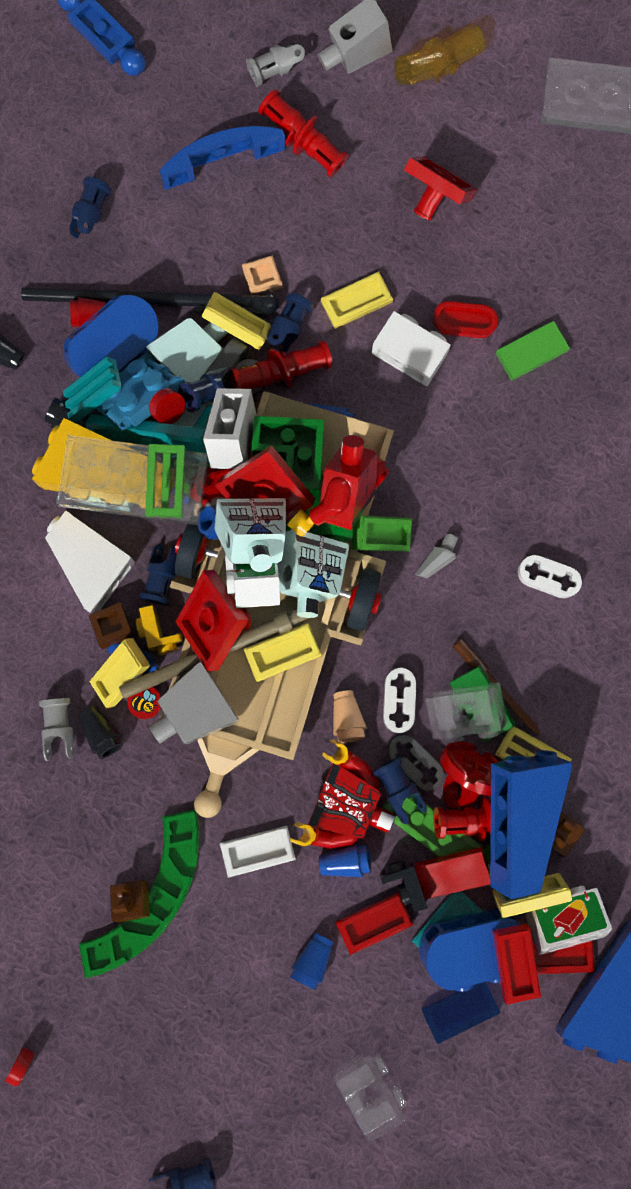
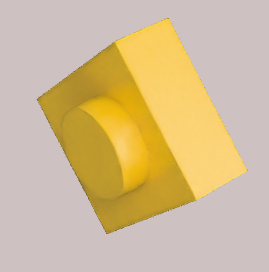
(149, 627)

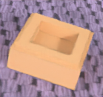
(262, 275)

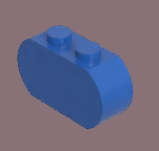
(116, 330)
(463, 950)

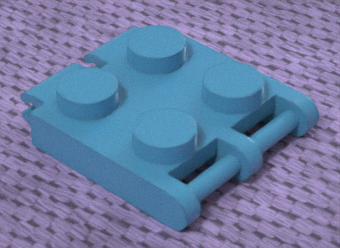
(139, 385)

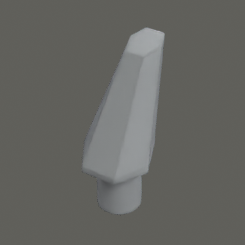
(438, 557)

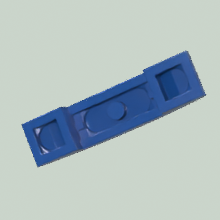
(260, 139)

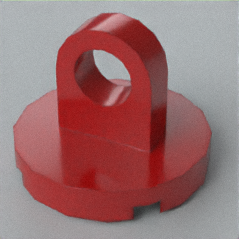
(467, 769)

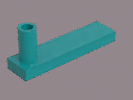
(153, 432)

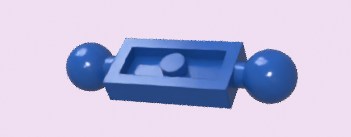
(104, 34)

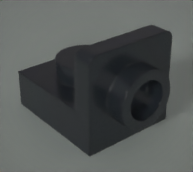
(410, 889)

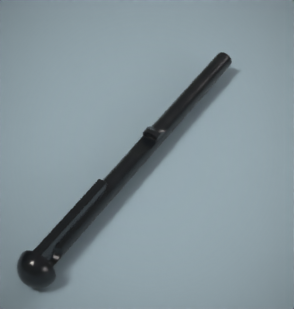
(255, 304)

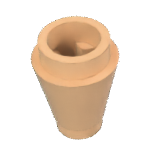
(347, 718)

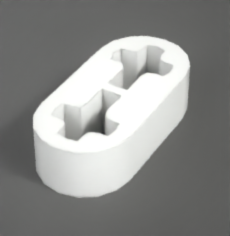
(552, 569)
(391, 700)

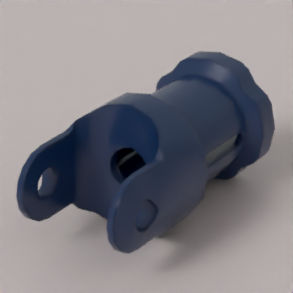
(89, 205)
(289, 322)
(203, 390)
(159, 576)
(399, 787)
(195, 1177)

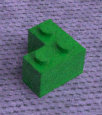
(296, 441)

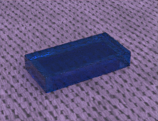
(460, 1012)

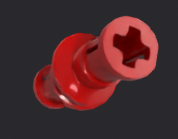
(302, 133)
(282, 367)
(464, 821)

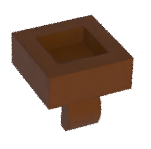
(111, 625)
(566, 835)
(129, 901)

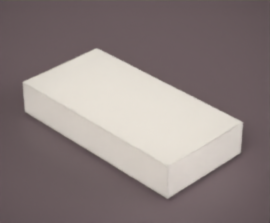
(257, 851)

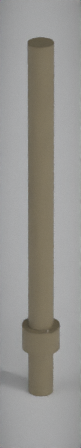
(280, 623)

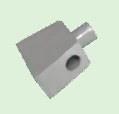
(357, 38)
(193, 708)

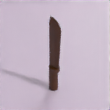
(474, 661)

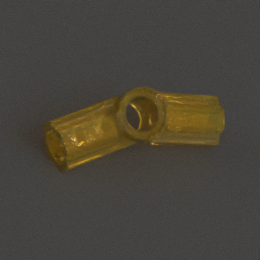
(440, 56)

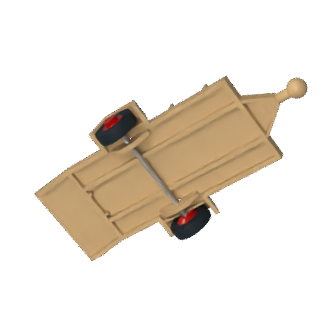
(276, 708)

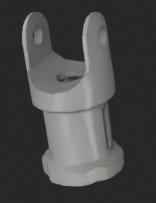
(281, 62)
(56, 725)

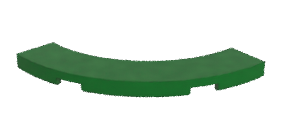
(165, 900)

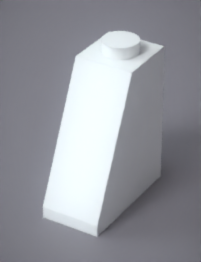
(87, 560)

